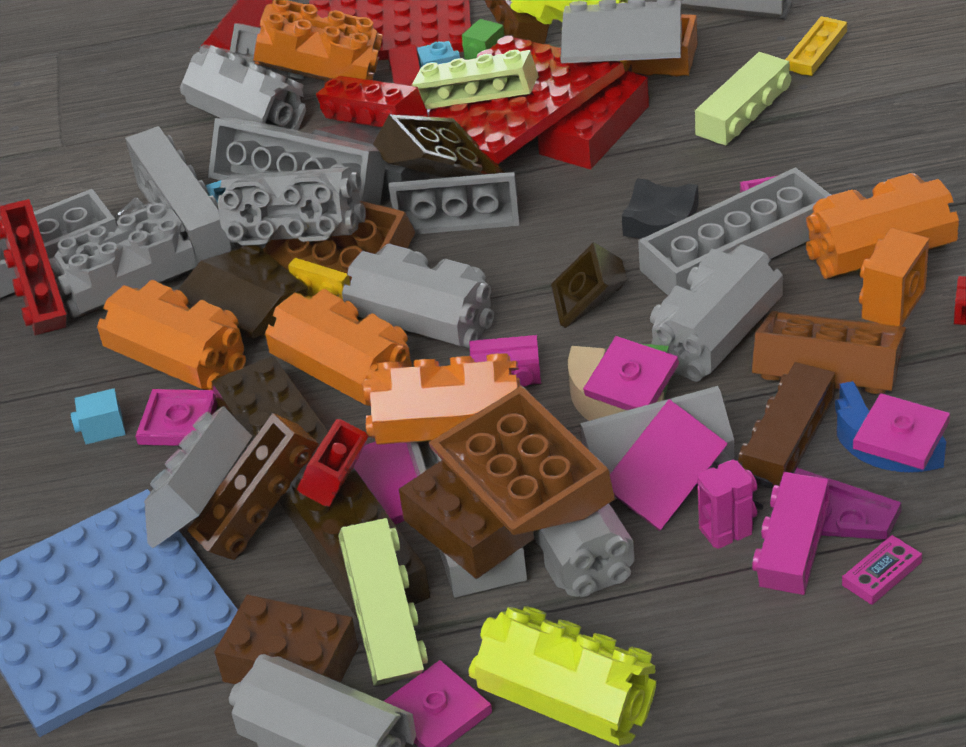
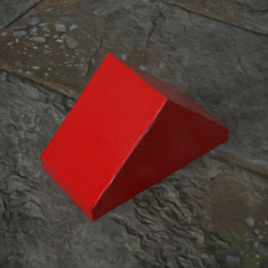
(403, 64)

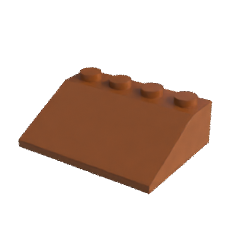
(380, 228)
(850, 348)
(525, 465)

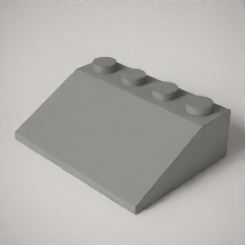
(621, 31)

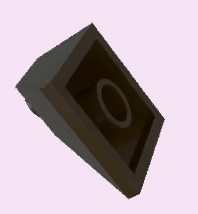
(587, 283)

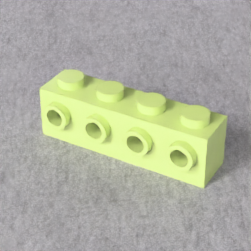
(476, 79)
(742, 98)
(381, 601)

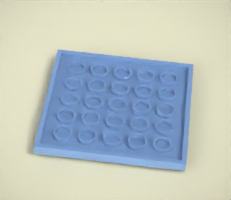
(102, 613)

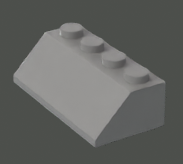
(458, 202)
(615, 434)
(193, 474)

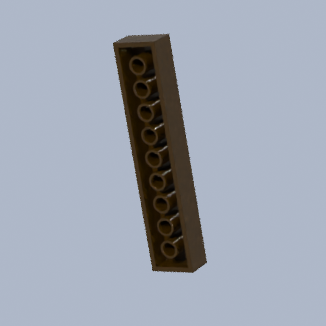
(251, 399)

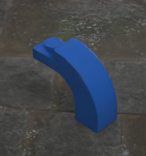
(850, 416)

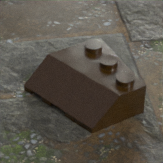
(432, 147)
(244, 283)

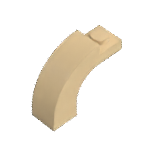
(581, 365)

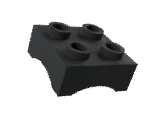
(657, 207)

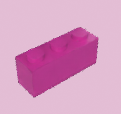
(792, 533)

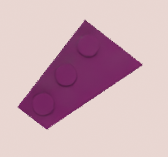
(857, 511)

